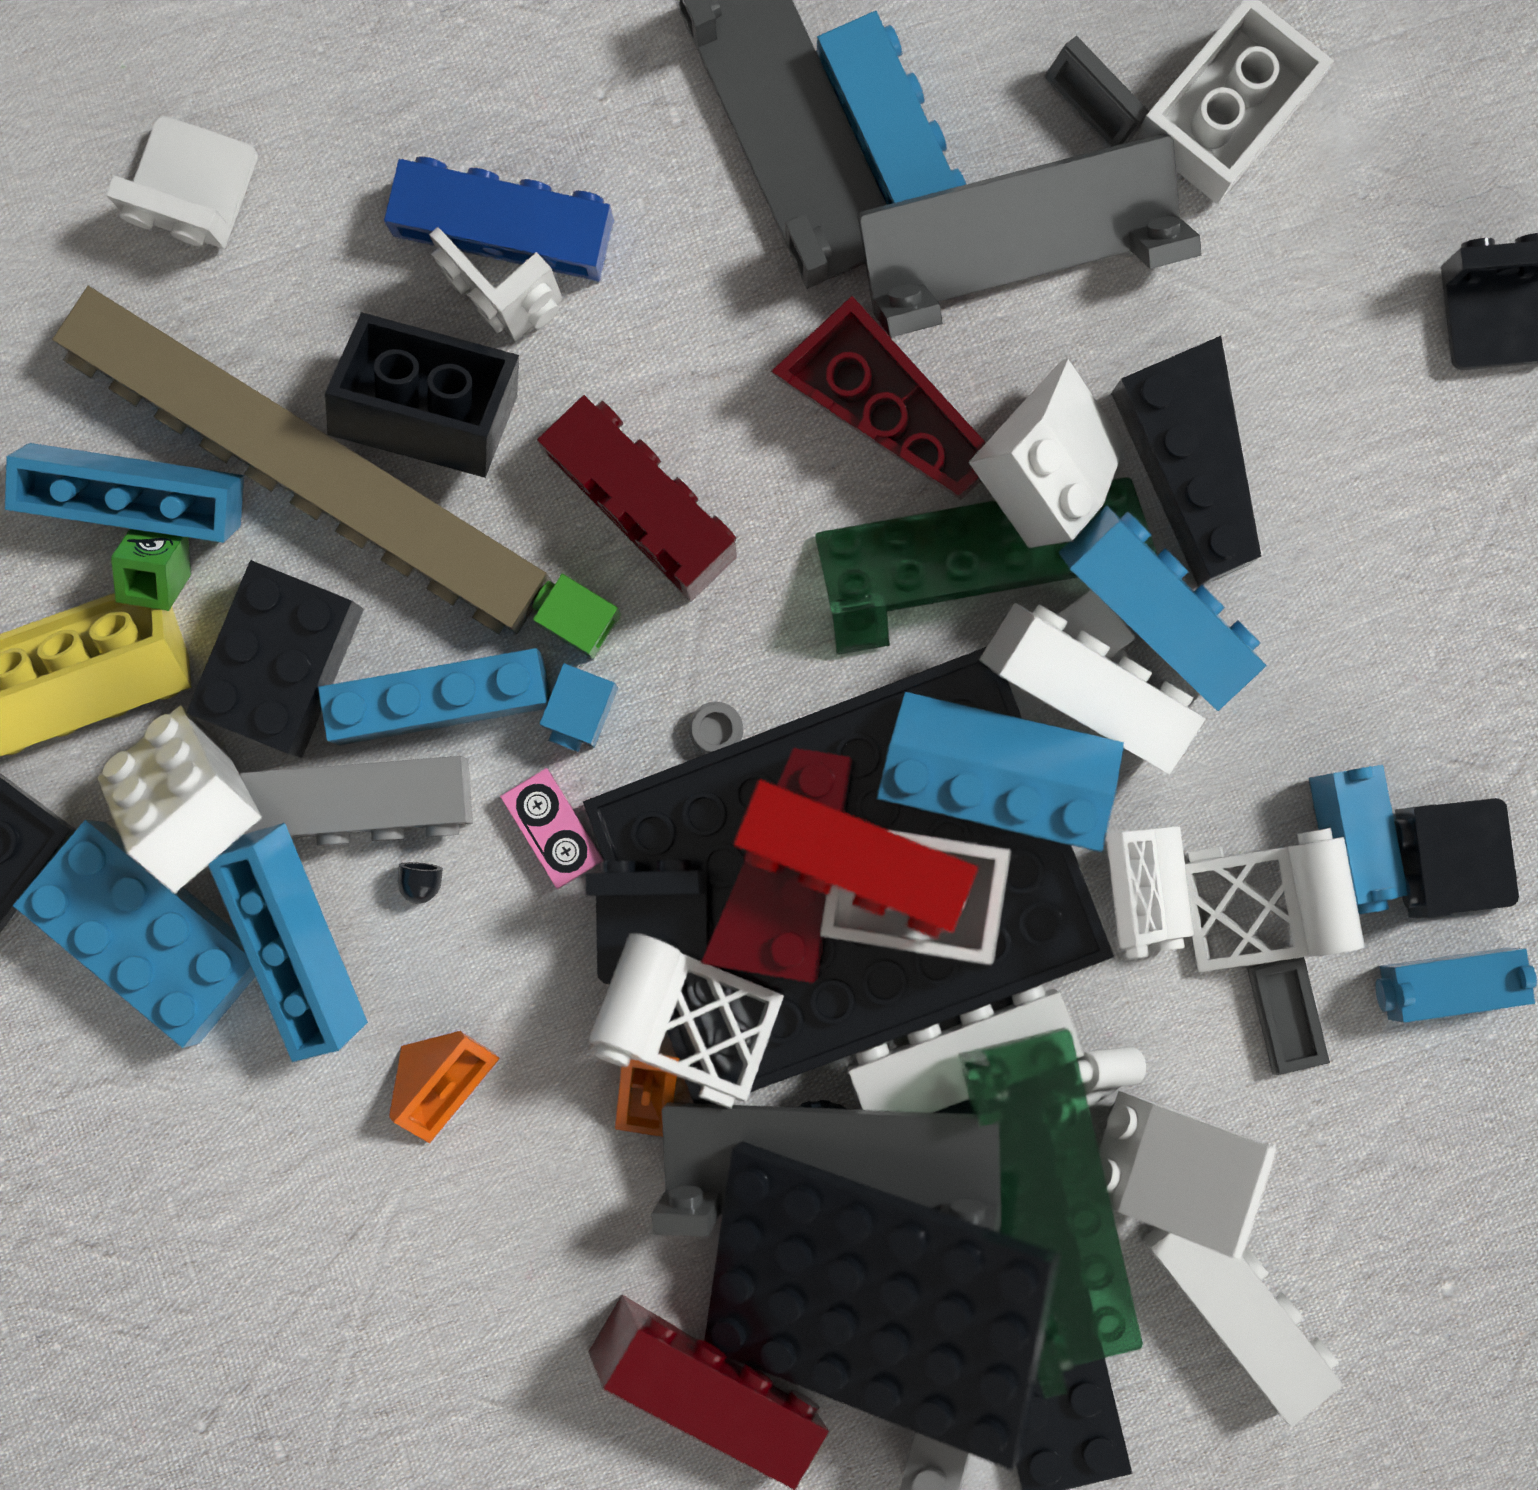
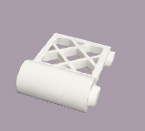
(1150, 890)
(1316, 894)
(642, 1003)

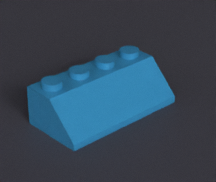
(1002, 771)

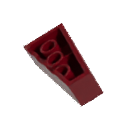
(878, 391)
(639, 496)
(770, 917)
(706, 1393)

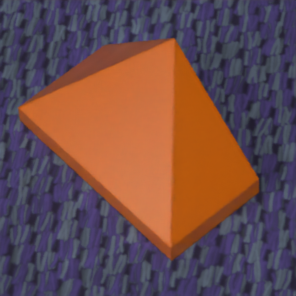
(436, 1080)
(642, 1097)

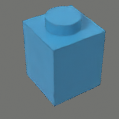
(578, 708)

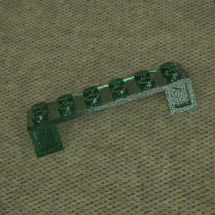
(935, 561)
(1056, 1194)

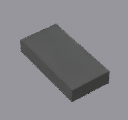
(1096, 93)
(1288, 1015)

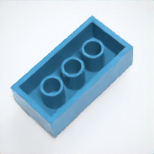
(137, 935)

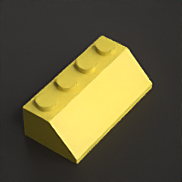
(86, 669)

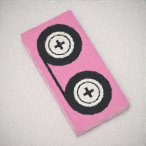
(552, 828)

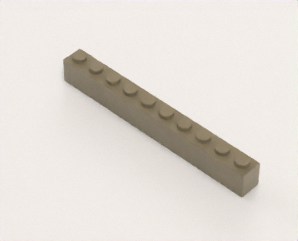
(301, 460)

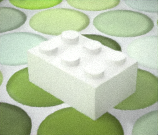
(1236, 97)
(177, 798)

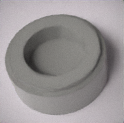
(715, 727)

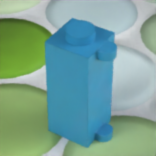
(1360, 810)
(1456, 984)

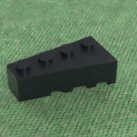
(1193, 455)

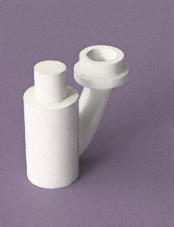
(1110, 1069)

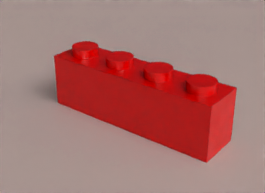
(856, 857)

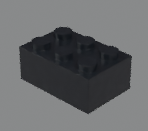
(422, 394)
(272, 658)

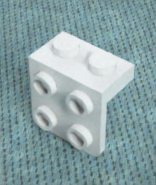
(187, 183)
(517, 304)

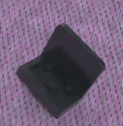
(1492, 303)
(1456, 857)
(655, 904)

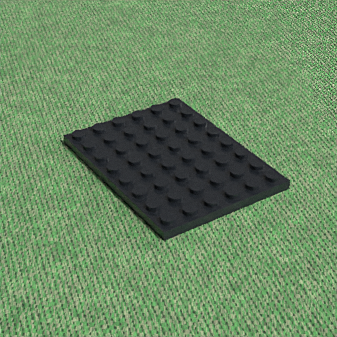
(862, 989)

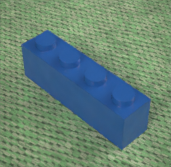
(500, 217)

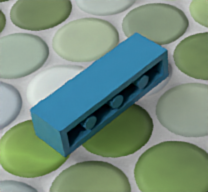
(886, 109)
(124, 492)
(1162, 608)
(434, 697)
(288, 942)

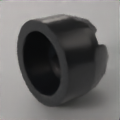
(419, 881)

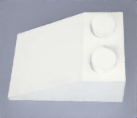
(1051, 460)
(976, 928)
(1183, 1173)

